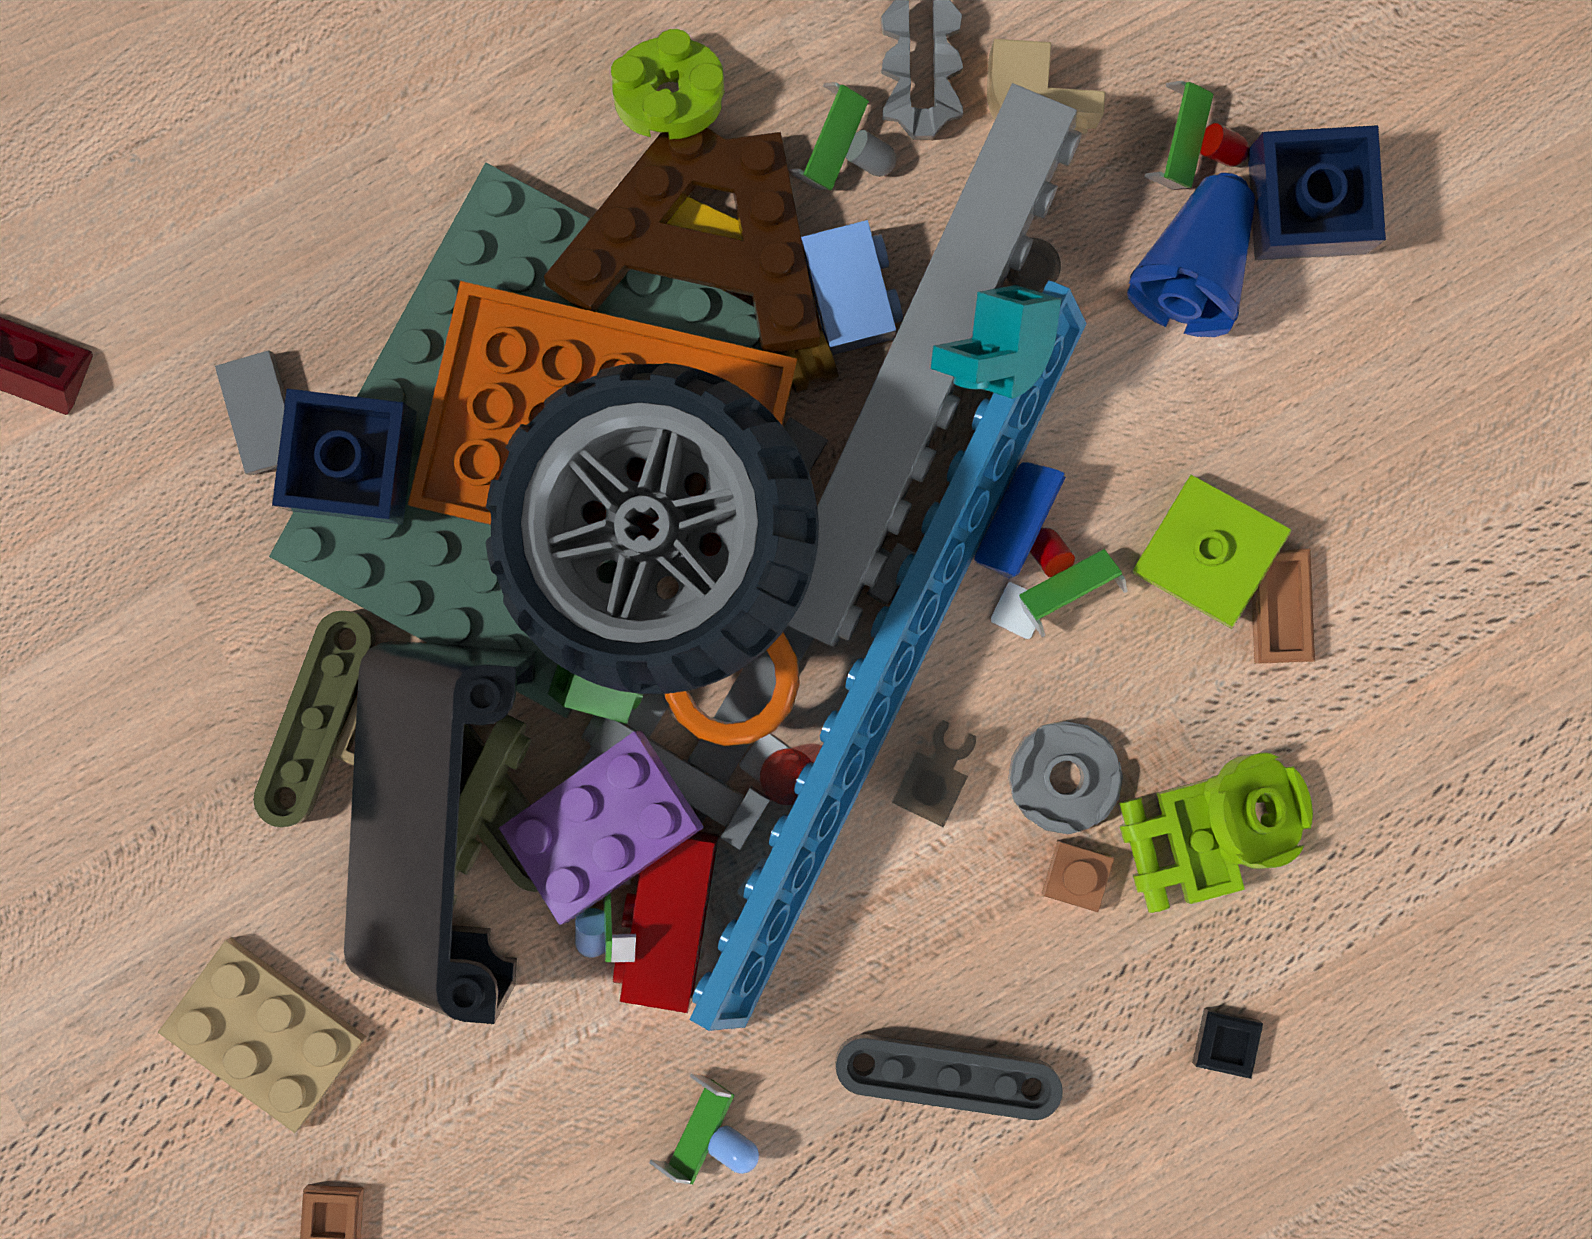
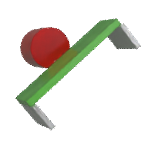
(1193, 138)
(1067, 580)

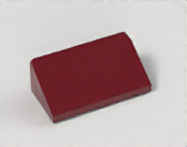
(41, 367)

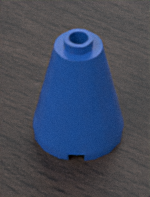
(1199, 260)

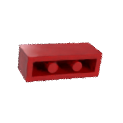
(668, 926)

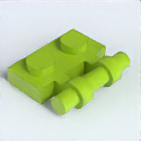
(1194, 848)

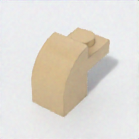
(1028, 66)

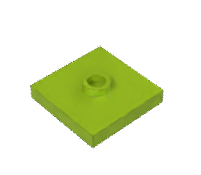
(1211, 551)

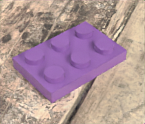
(601, 827)

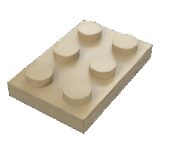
(262, 1034)

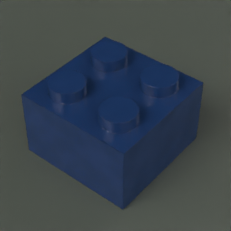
(1316, 192)
(344, 456)

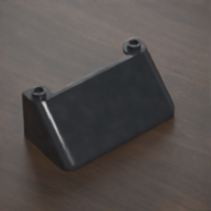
(407, 824)

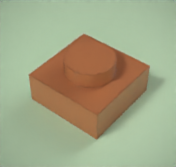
(1077, 876)

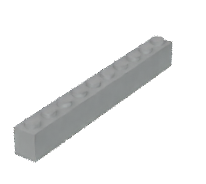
(909, 397)

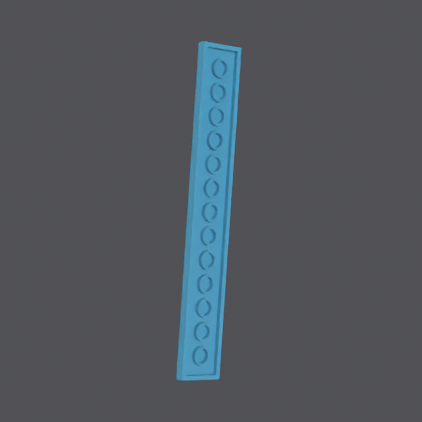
(877, 689)

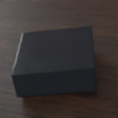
(1227, 1043)

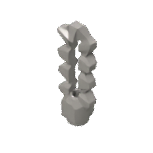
(947, 63)

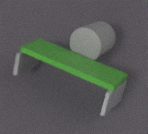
(840, 141)

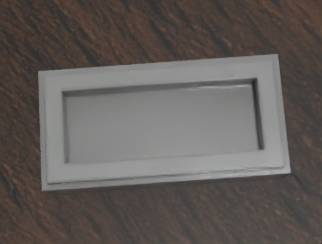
(255, 408)

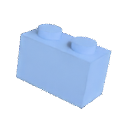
(850, 288)

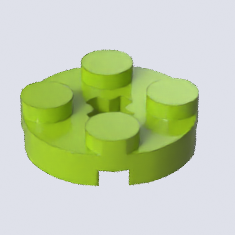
(664, 60)
(1233, 815)

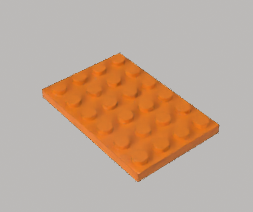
(516, 352)

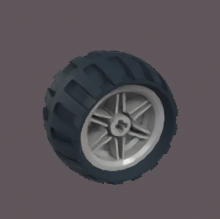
(725, 603)

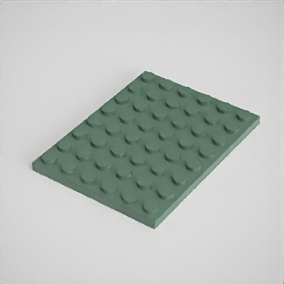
(435, 566)

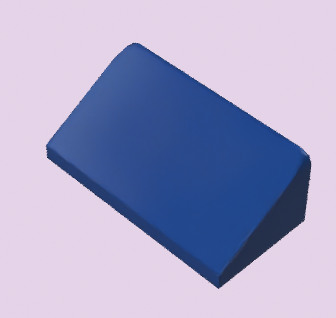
(1019, 519)

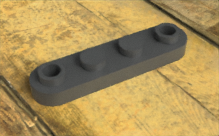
(948, 1077)

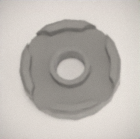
(1098, 784)

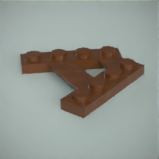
(634, 233)

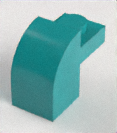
(1008, 344)

